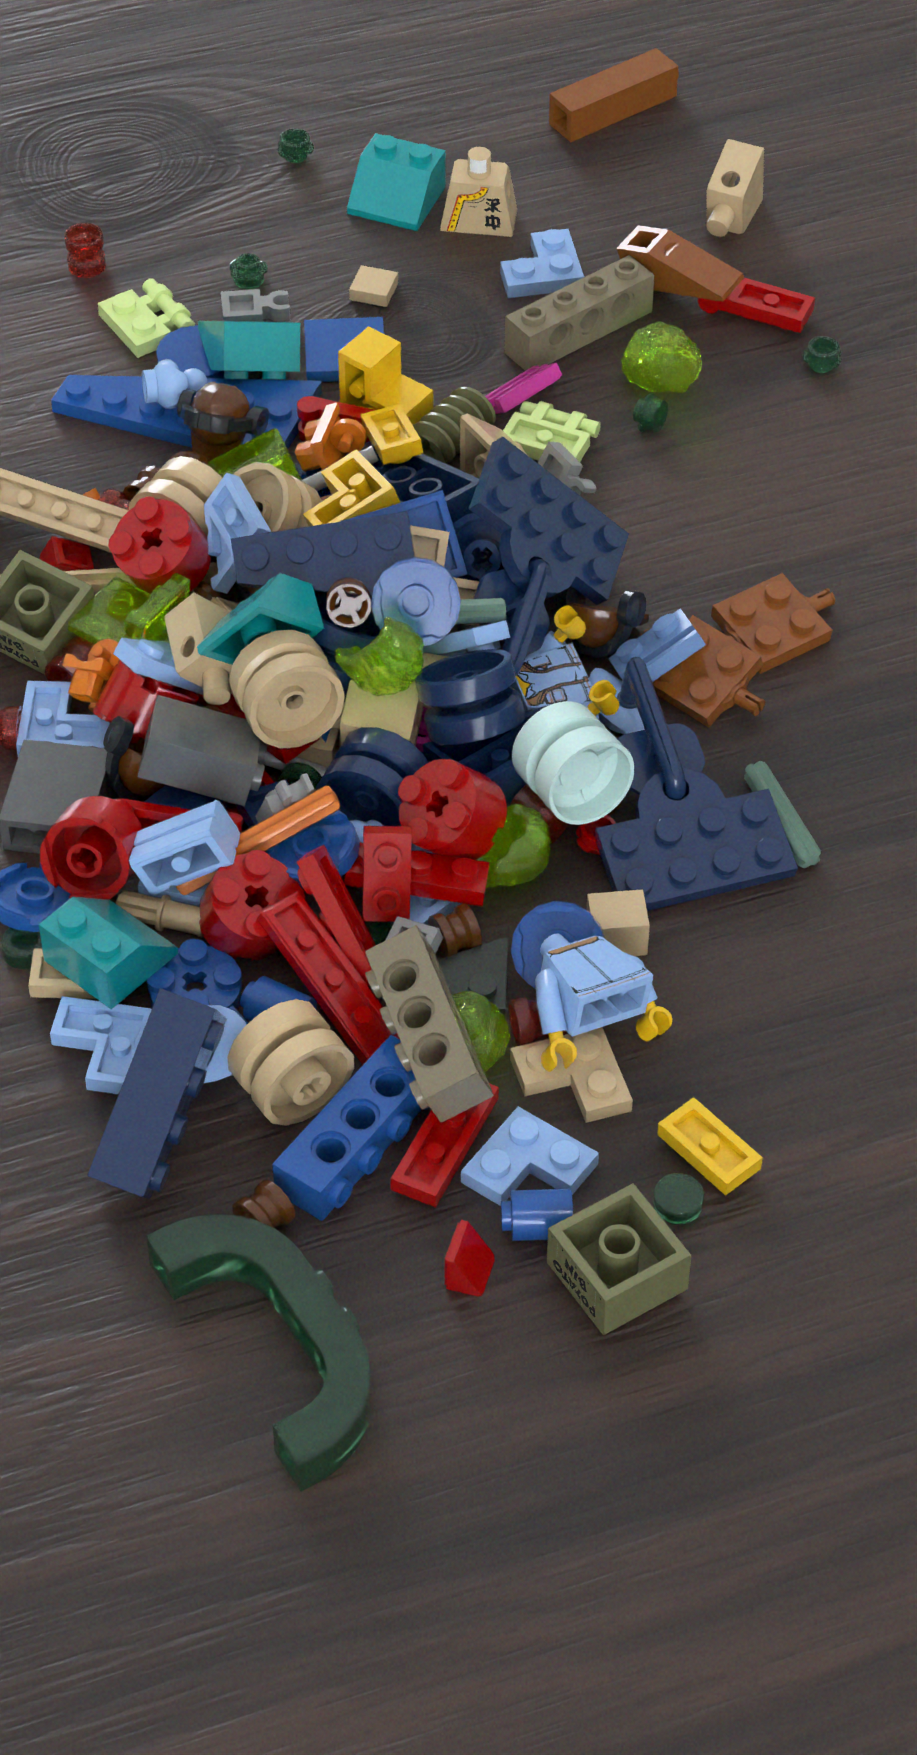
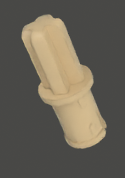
(161, 912)

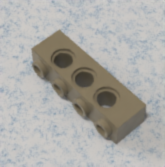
(579, 313)
(428, 1025)

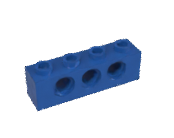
(352, 1131)

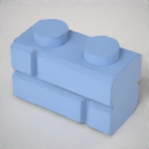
(184, 847)

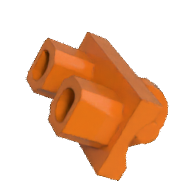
(329, 439)
(92, 675)

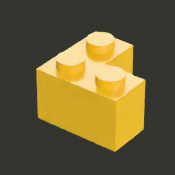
(373, 376)
(354, 490)

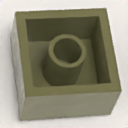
(36, 609)
(618, 1258)

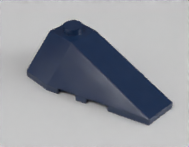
(427, 475)

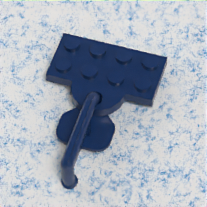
(545, 545)
(685, 830)

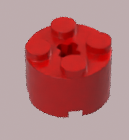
(157, 542)
(134, 698)
(452, 809)
(91, 847)
(237, 898)

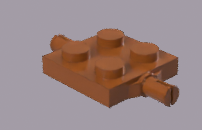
(775, 620)
(712, 677)

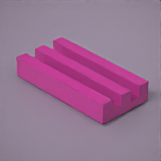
(523, 387)

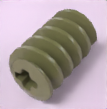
(441, 426)

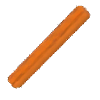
(278, 828)

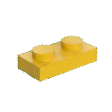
(392, 434)
(709, 1146)

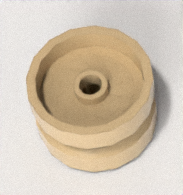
(184, 483)
(278, 495)
(286, 688)
(290, 1062)

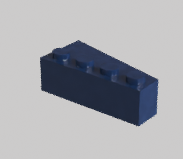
(325, 552)
(157, 1094)

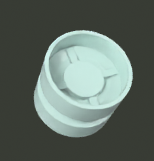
(572, 762)

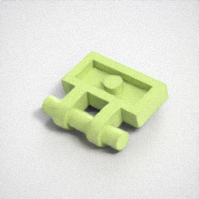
(134, 316)
(542, 424)

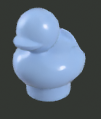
(167, 383)

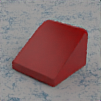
(67, 555)
(468, 1261)

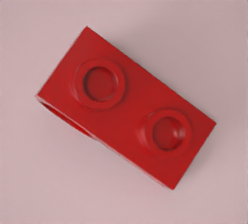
(386, 873)

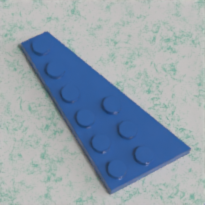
(121, 405)

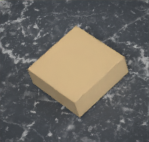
(373, 286)

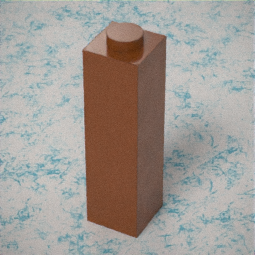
(613, 95)

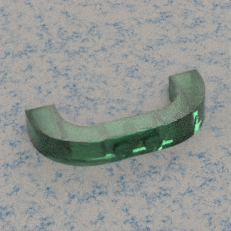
(246, 1251)

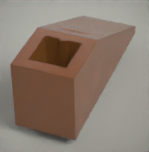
(679, 264)

